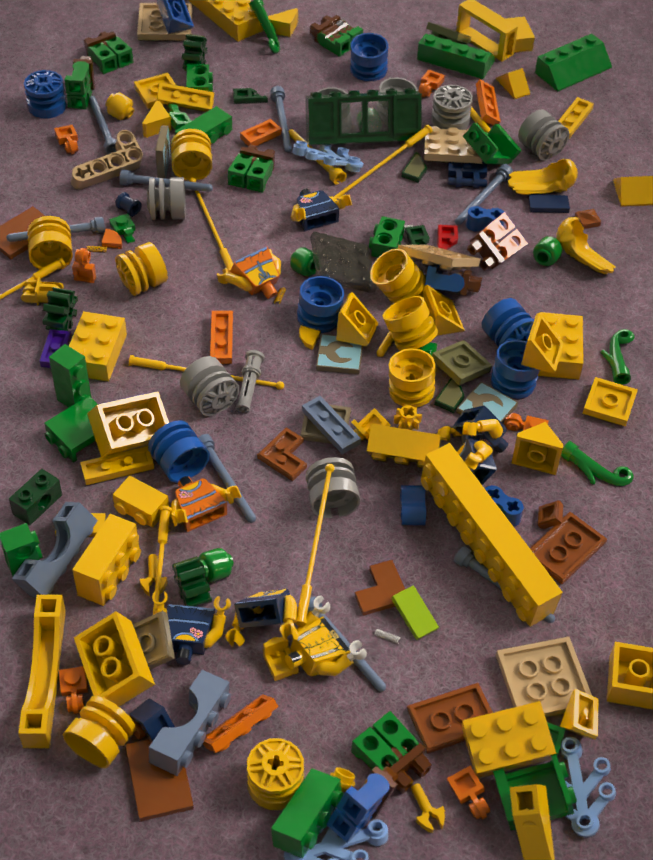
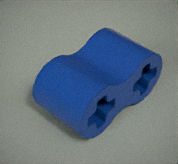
(479, 217)
(412, 505)
(511, 507)

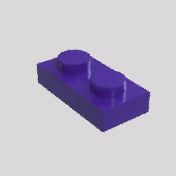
(54, 341)

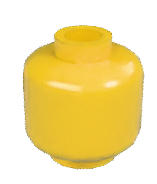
(119, 106)

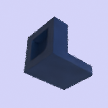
(151, 718)

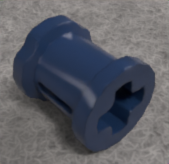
(124, 202)

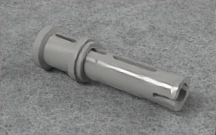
(250, 373)

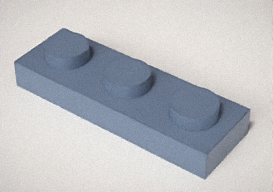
(331, 424)

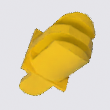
(37, 291)

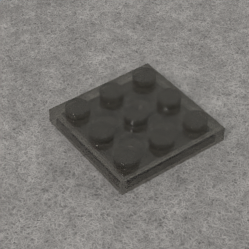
(343, 261)

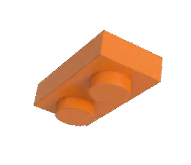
(261, 133)

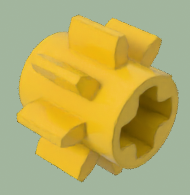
(407, 418)

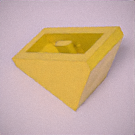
(285, 22)
(515, 83)
(155, 119)
(581, 715)

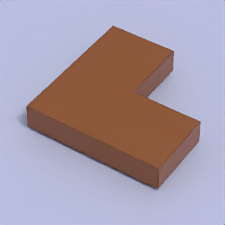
(280, 457)
(387, 584)

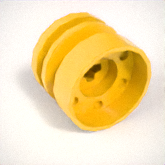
(191, 154)
(49, 240)
(141, 268)
(397, 275)
(410, 323)
(411, 377)
(99, 731)
(272, 787)

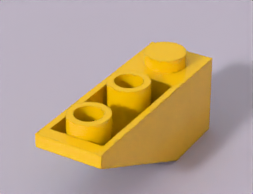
(532, 821)

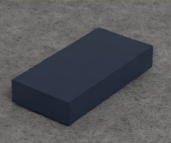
(549, 203)

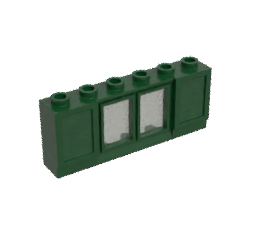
(363, 116)

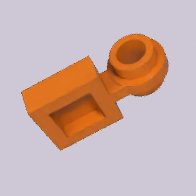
(430, 81)
(67, 136)
(82, 268)
(514, 422)
(73, 682)
(466, 787)

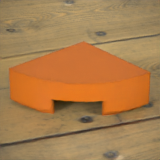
(111, 239)

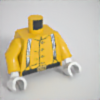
(320, 648)

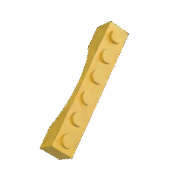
(39, 704)

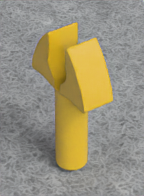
(152, 570)
(427, 809)

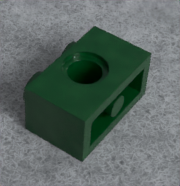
(35, 496)

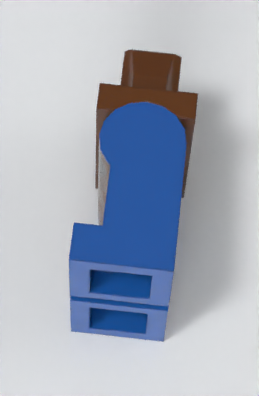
(452, 281)
(360, 806)

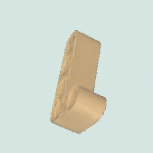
(84, 174)

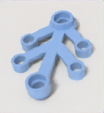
(330, 158)
(583, 790)
(333, 845)

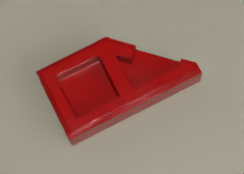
(447, 236)

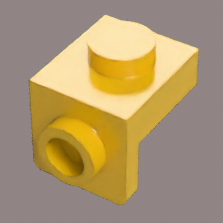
(363, 427)
(274, 654)

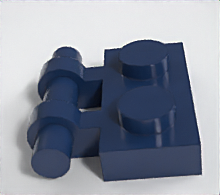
(471, 170)

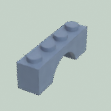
(72, 527)
(175, 746)

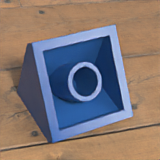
(175, 15)

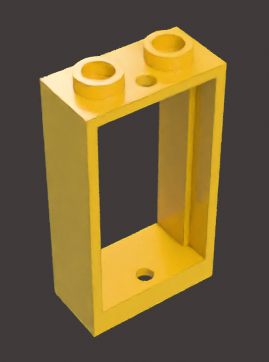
(505, 28)

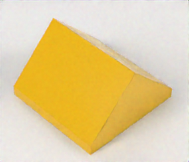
(634, 190)
(442, 311)
(355, 322)
(542, 347)
(538, 449)

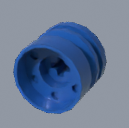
(369, 57)
(45, 94)
(320, 303)
(507, 322)
(509, 375)
(178, 450)

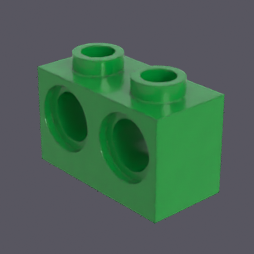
(199, 77)
(387, 236)
(19, 545)

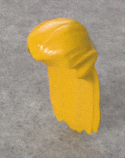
(554, 177)
(575, 244)

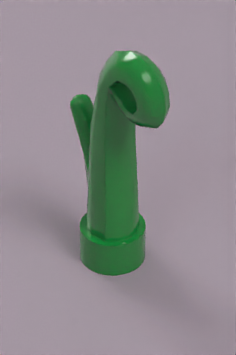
(258, 8)
(620, 372)
(590, 467)

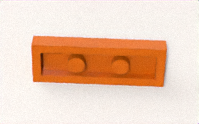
(487, 103)
(222, 336)
(240, 723)

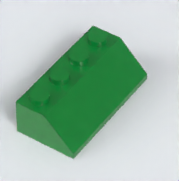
(455, 56)
(573, 62)

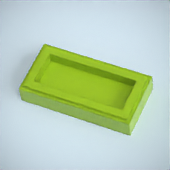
(415, 612)

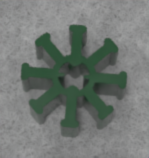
(194, 50)
(60, 309)
(191, 582)

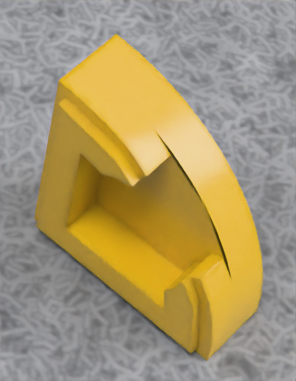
(309, 336)

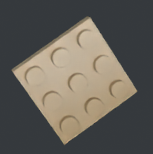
(152, 25)
(449, 146)
(445, 258)
(542, 673)

